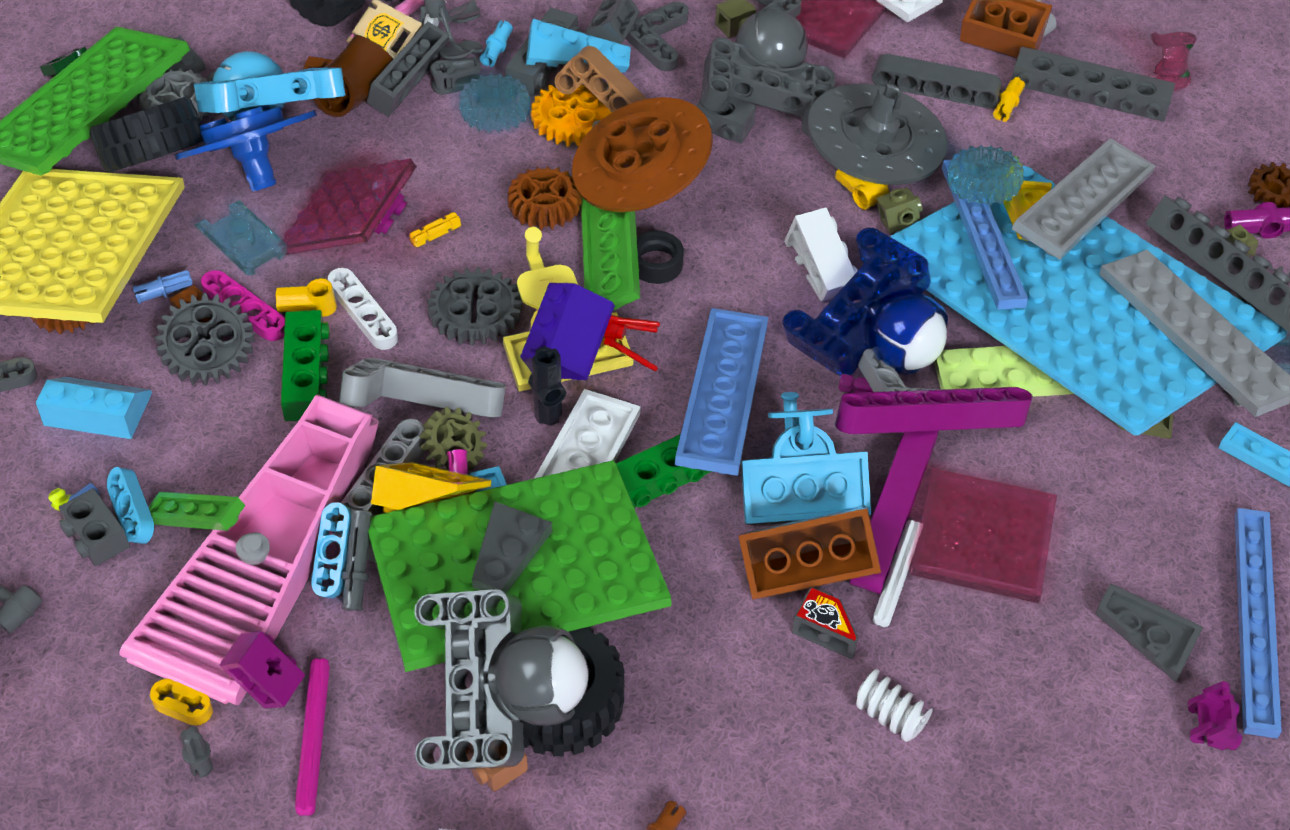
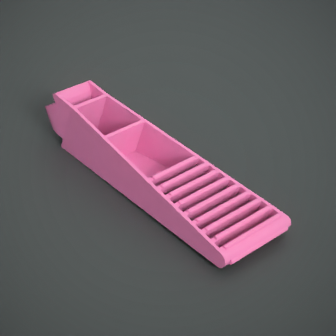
(222, 595)

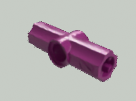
(1264, 219)

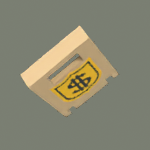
(385, 26)

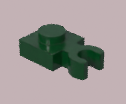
(58, 64)

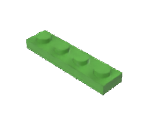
(195, 510)

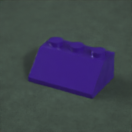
(571, 323)

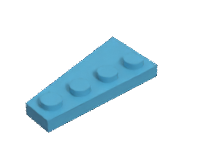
(559, 45)

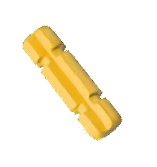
(435, 229)

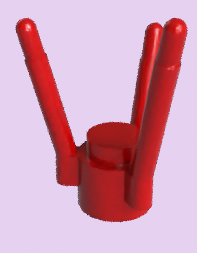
(616, 330)

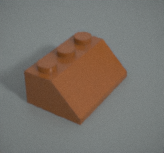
(1005, 25)

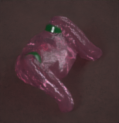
(1175, 57)

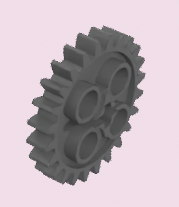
(453, 304)
(205, 339)

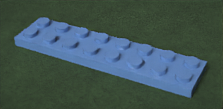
(722, 392)

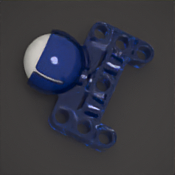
(890, 319)

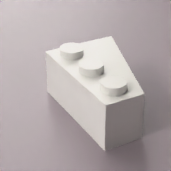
(821, 252)

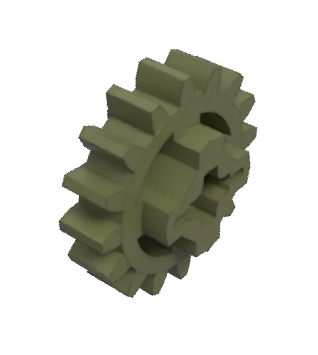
(451, 432)

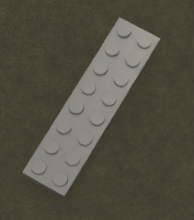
(1083, 199)
(1200, 332)

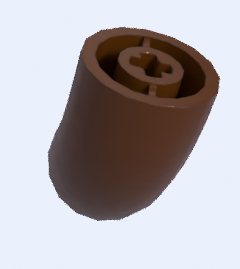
(361, 65)

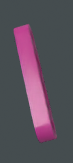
(247, 302)

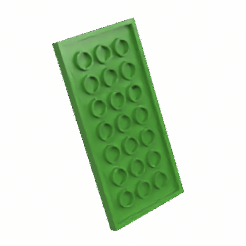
(84, 96)

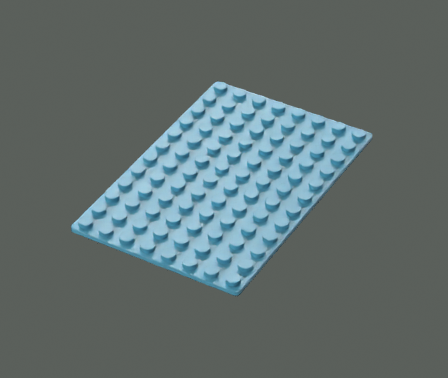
(1075, 320)

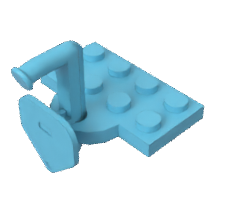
(804, 473)

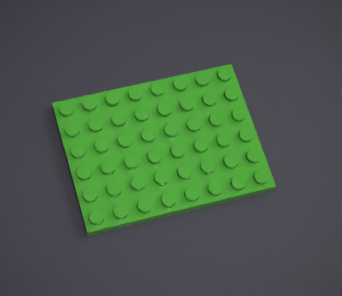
(582, 576)

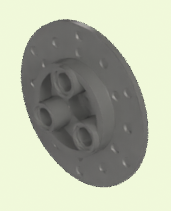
(877, 134)

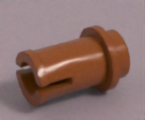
(665, 820)

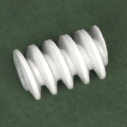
(891, 707)

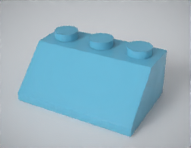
(92, 406)

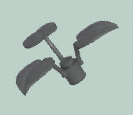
(463, 13)

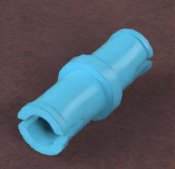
(496, 43)

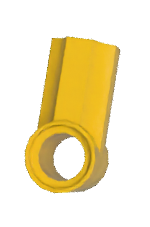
(863, 192)
(314, 296)

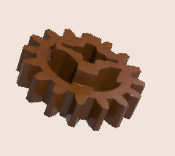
(1271, 184)

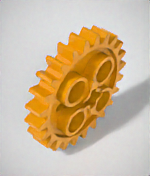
(568, 115)

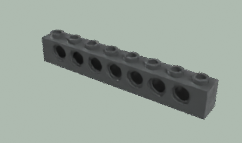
(1167, 222)

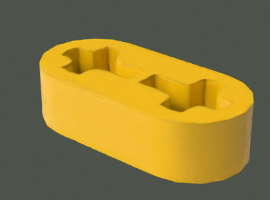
(178, 708)

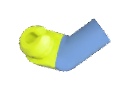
(59, 496)

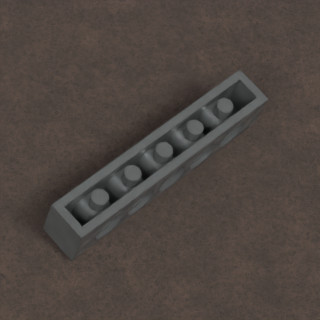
(1094, 83)

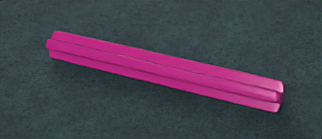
(312, 737)

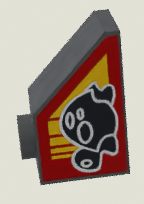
(825, 623)

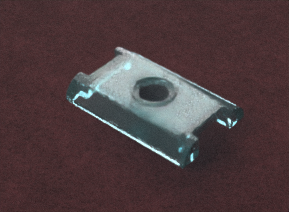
(243, 238)

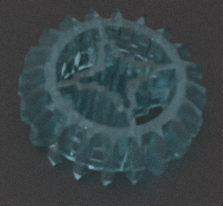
(494, 103)
(985, 175)

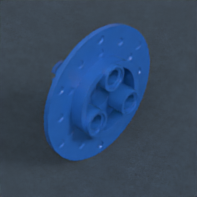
(247, 140)

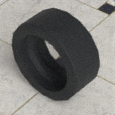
(664, 242)

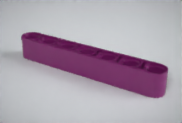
(932, 410)
(897, 502)

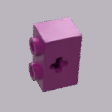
(262, 669)

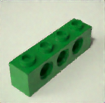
(303, 361)
(655, 473)

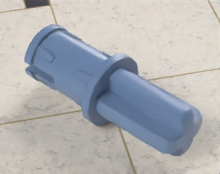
(162, 286)

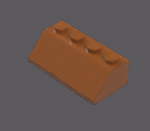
(809, 552)

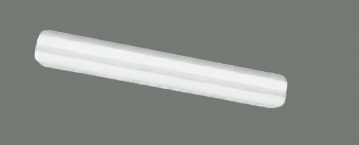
(897, 574)

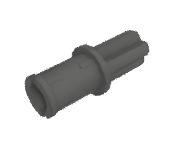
(196, 752)

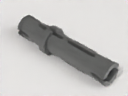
(356, 561)

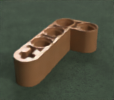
(591, 77)

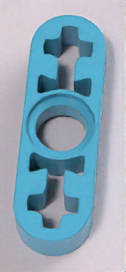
(130, 505)
(324, 539)

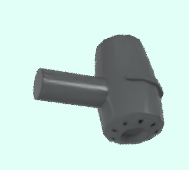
(17, 606)

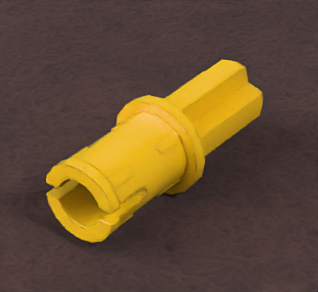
(1009, 99)

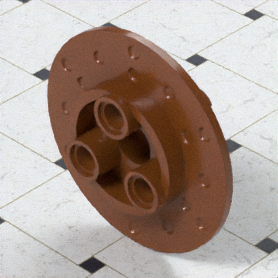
(642, 154)

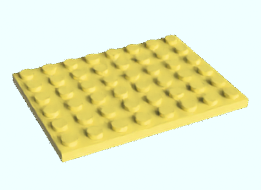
(77, 240)

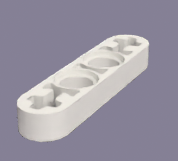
(362, 308)

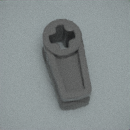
(454, 74)

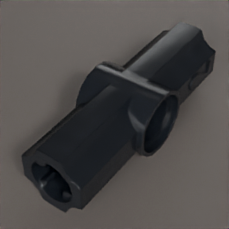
(547, 385)

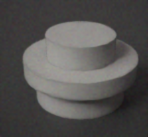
(253, 548)

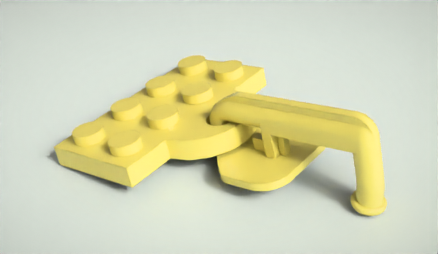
(532, 289)

